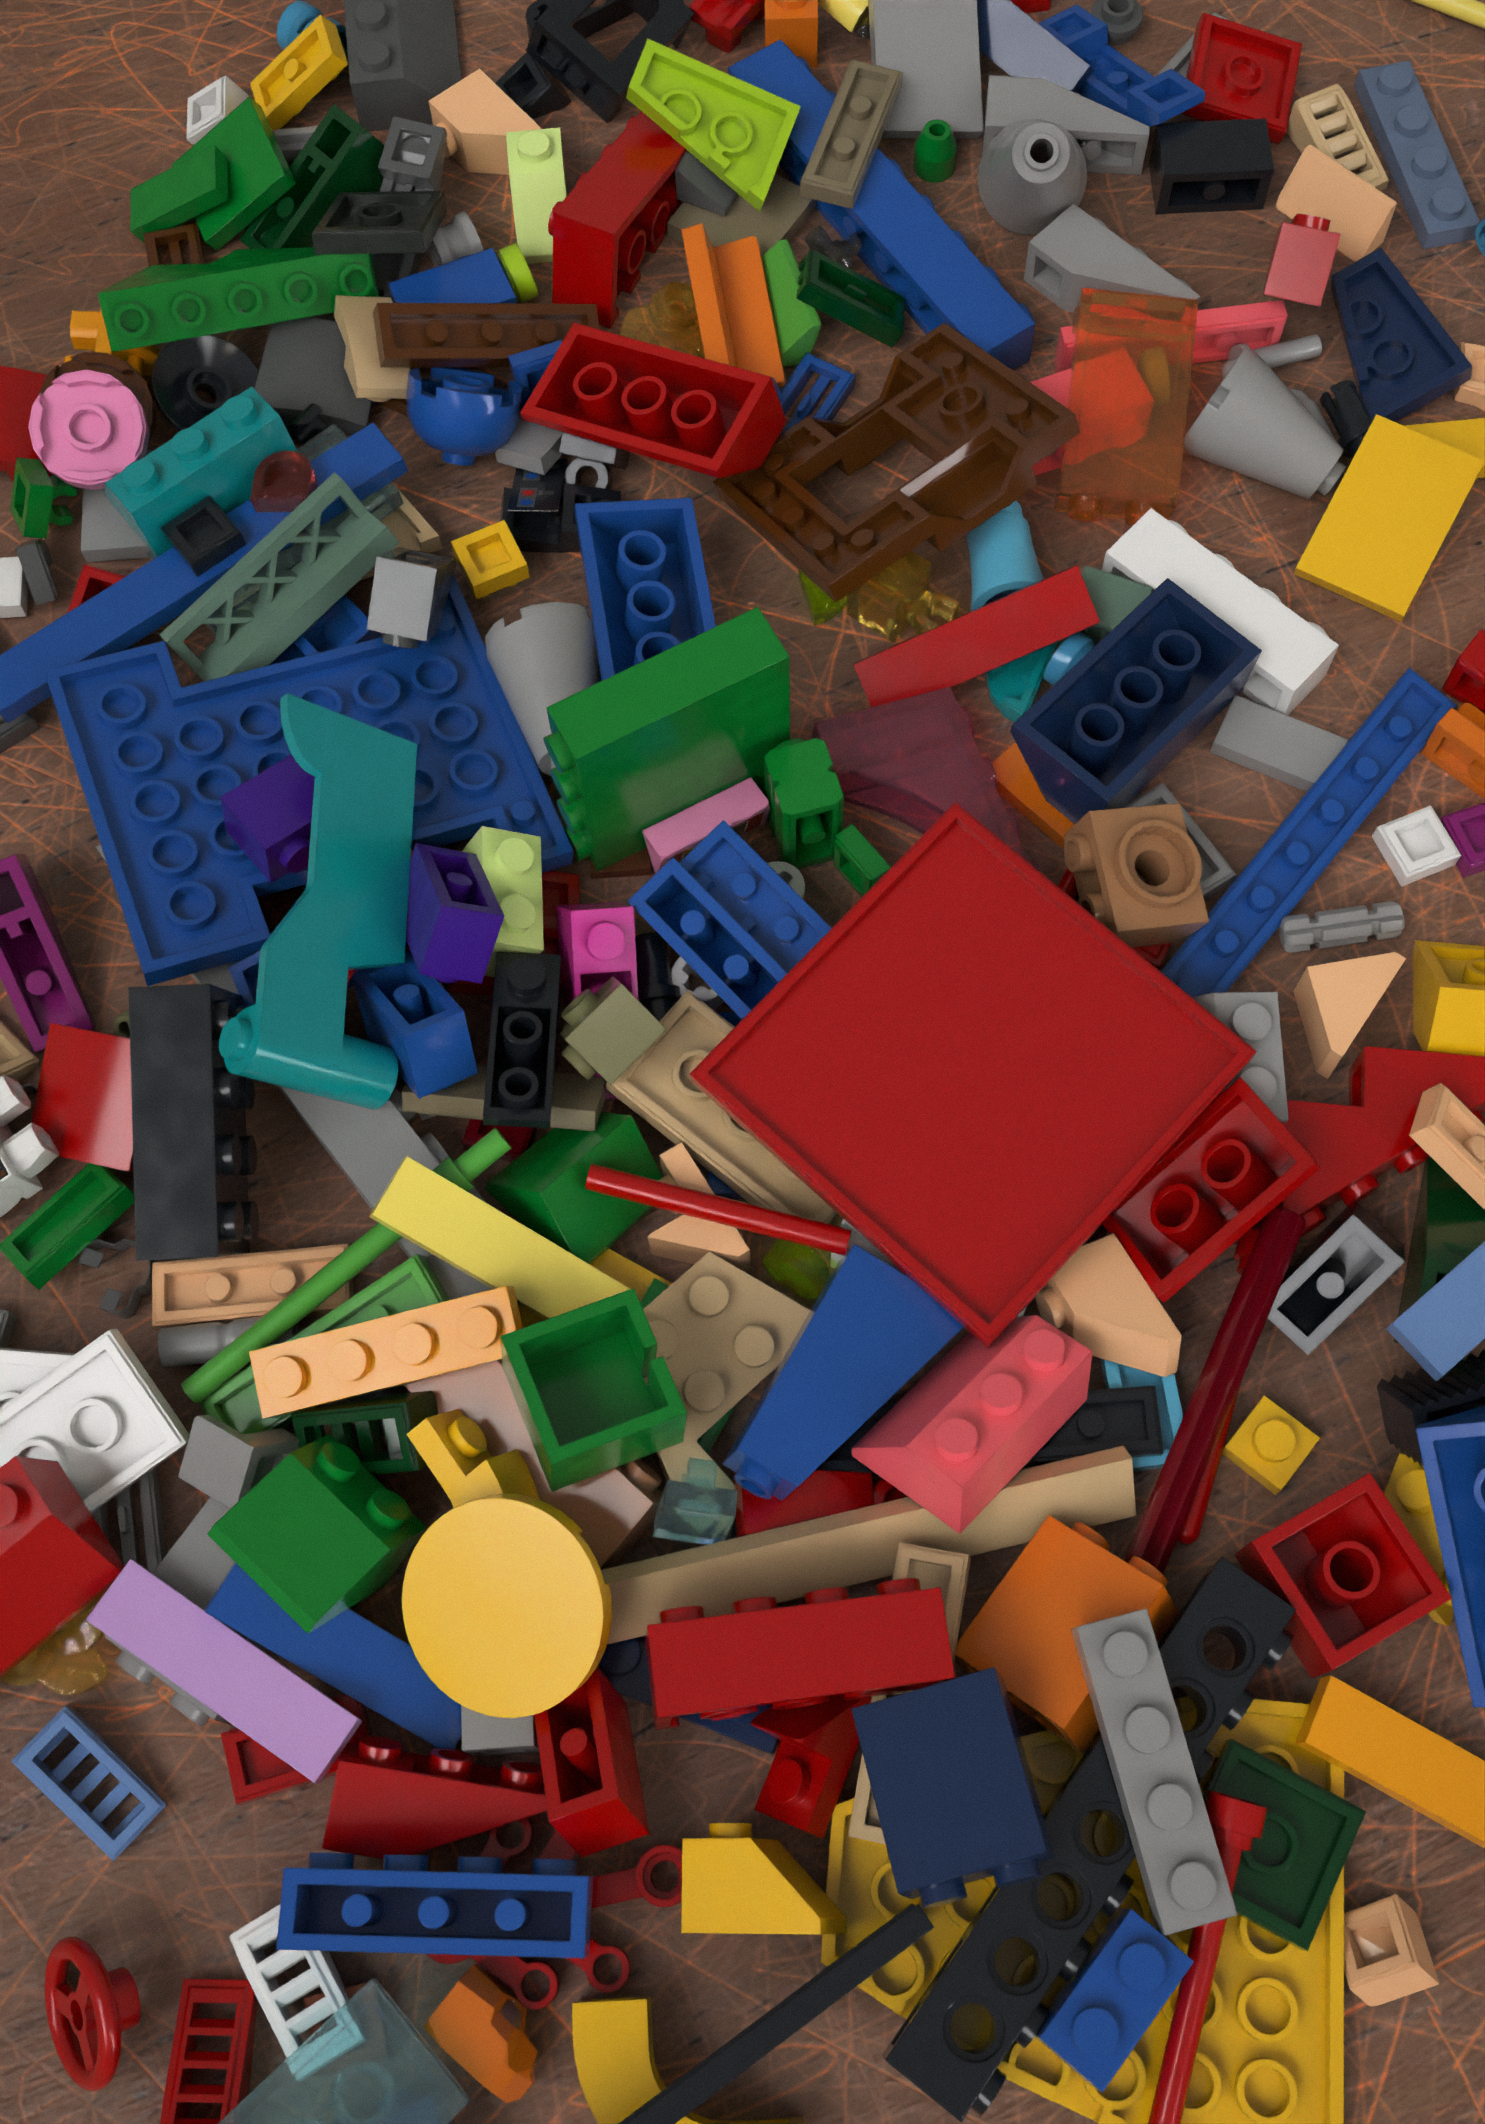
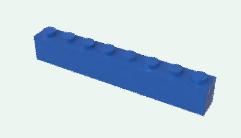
(899, 228)

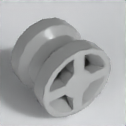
(454, 240)

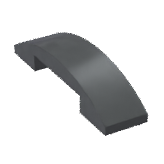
(409, 162)

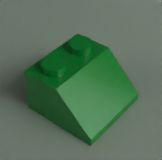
(318, 1532)

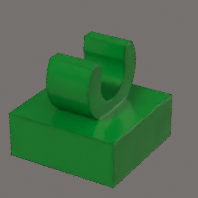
(33, 498)

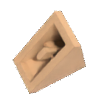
(1338, 1000)

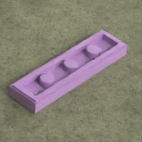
(224, 1671)

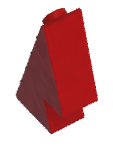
(1373, 1131)

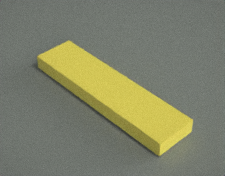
(488, 1243)

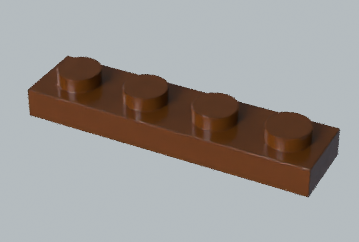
(470, 332)

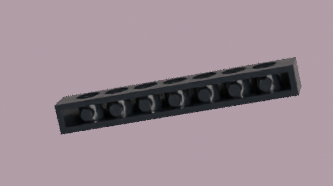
(923, 2047)

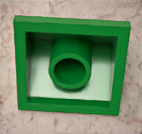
(549, 1182)

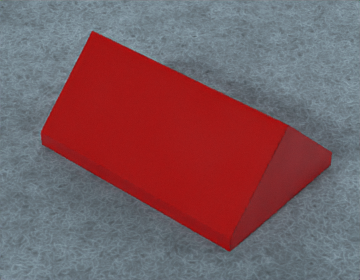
(1210, 1189)

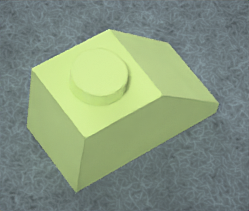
(536, 185)

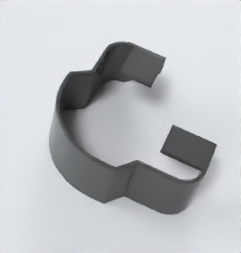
(112, 1297)

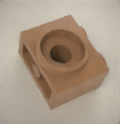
(1154, 840)

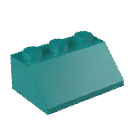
(199, 461)

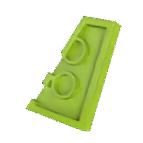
(715, 117)

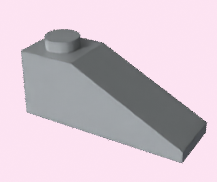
(1106, 137)

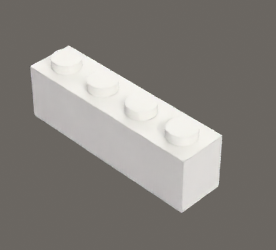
(1293, 650)

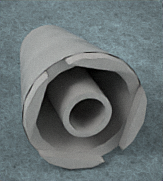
(1031, 175)
(1265, 432)
(541, 663)

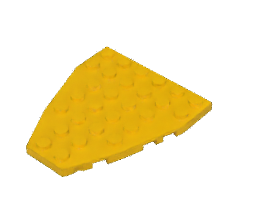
(1272, 2011)

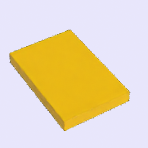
(1388, 517)

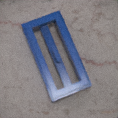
(828, 374)

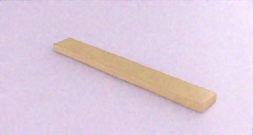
(864, 1543)

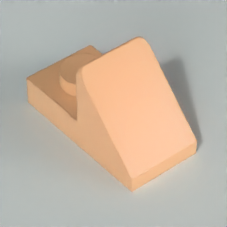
(689, 1237)

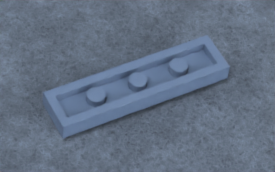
(1416, 155)

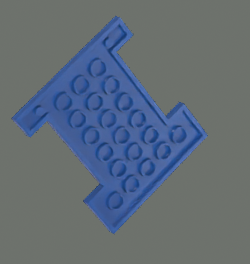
(166, 753)

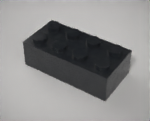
(189, 1126)

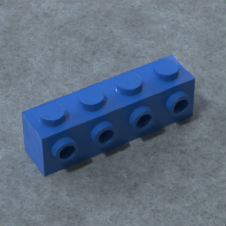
(436, 1911)

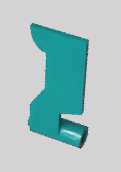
(342, 921)

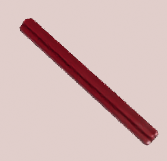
(1216, 1388)

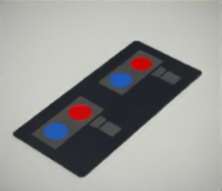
(537, 491)

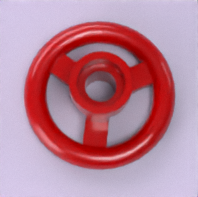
(94, 2012)

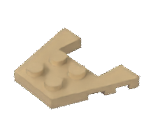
(719, 1342)

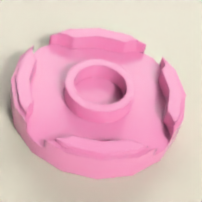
(88, 428)

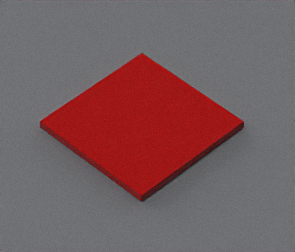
(972, 1071)

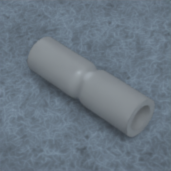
(203, 1341)

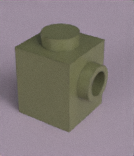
(607, 1031)

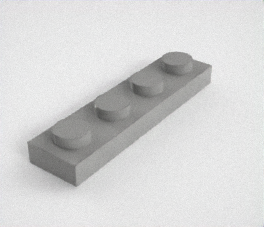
(1153, 1773)

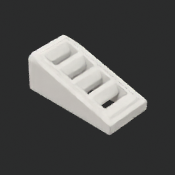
(274, 2000)

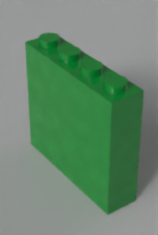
(668, 735)

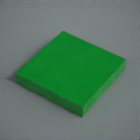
(255, 172)

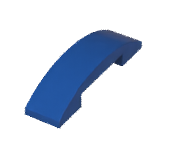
(1115, 78)

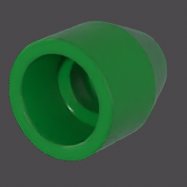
(935, 152)

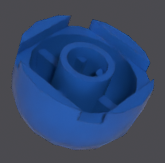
(462, 412)

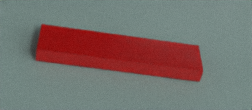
(980, 639)

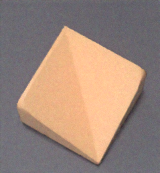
(1386, 1952)

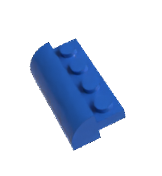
(730, 918)

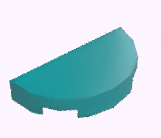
(1018, 682)

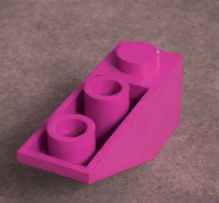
(594, 946)

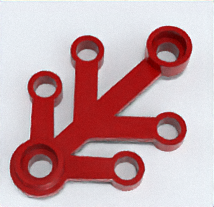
(607, 1890)

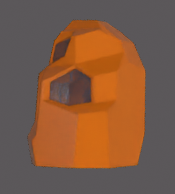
(486, 2034)

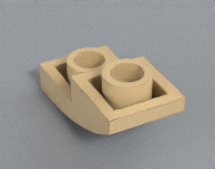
(361, 360)

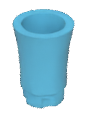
(1001, 556)

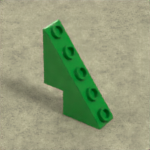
(230, 294)

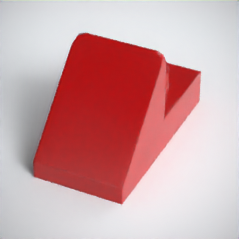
(809, 1762)

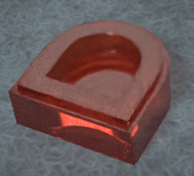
(282, 482)

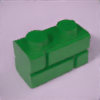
(803, 801)

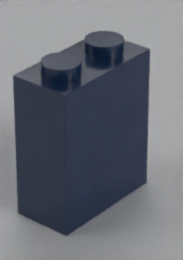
(953, 1788)

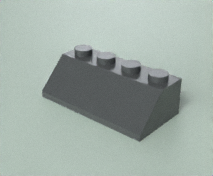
(400, 57)

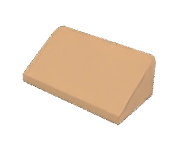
(1333, 192)

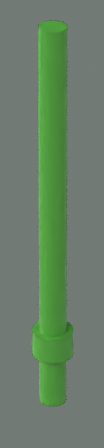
(332, 1276)

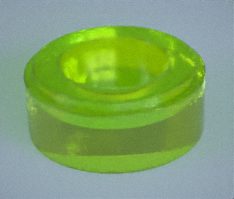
(797, 1268)

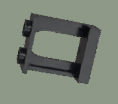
(585, 69)

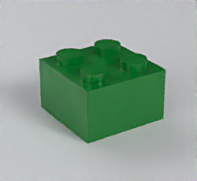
(587, 1391)

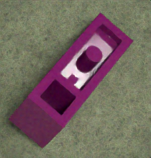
(35, 958)

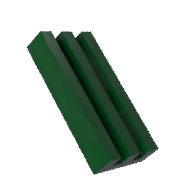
(851, 298)

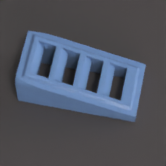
(50, 1782)

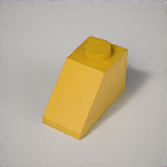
(750, 1887)

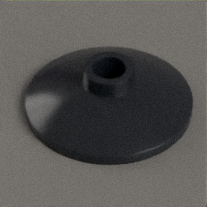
(194, 366)

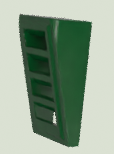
(398, 1414)

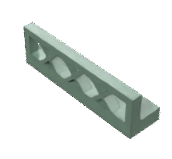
(299, 594)

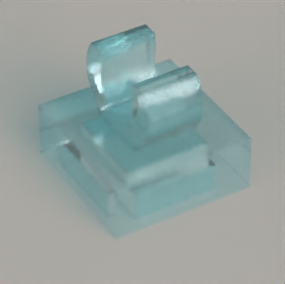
(695, 1507)

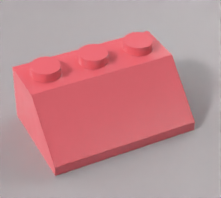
(978, 1418)

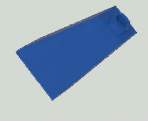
(846, 1361)

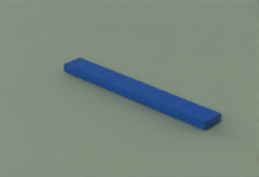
(169, 586)
(1308, 838)

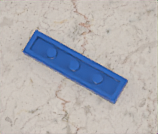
(345, 1654)

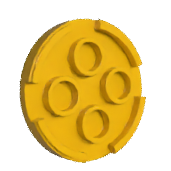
(506, 1605)

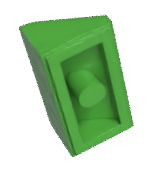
(794, 320)

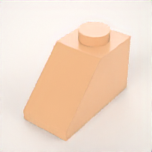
(477, 122)
(1111, 1309)

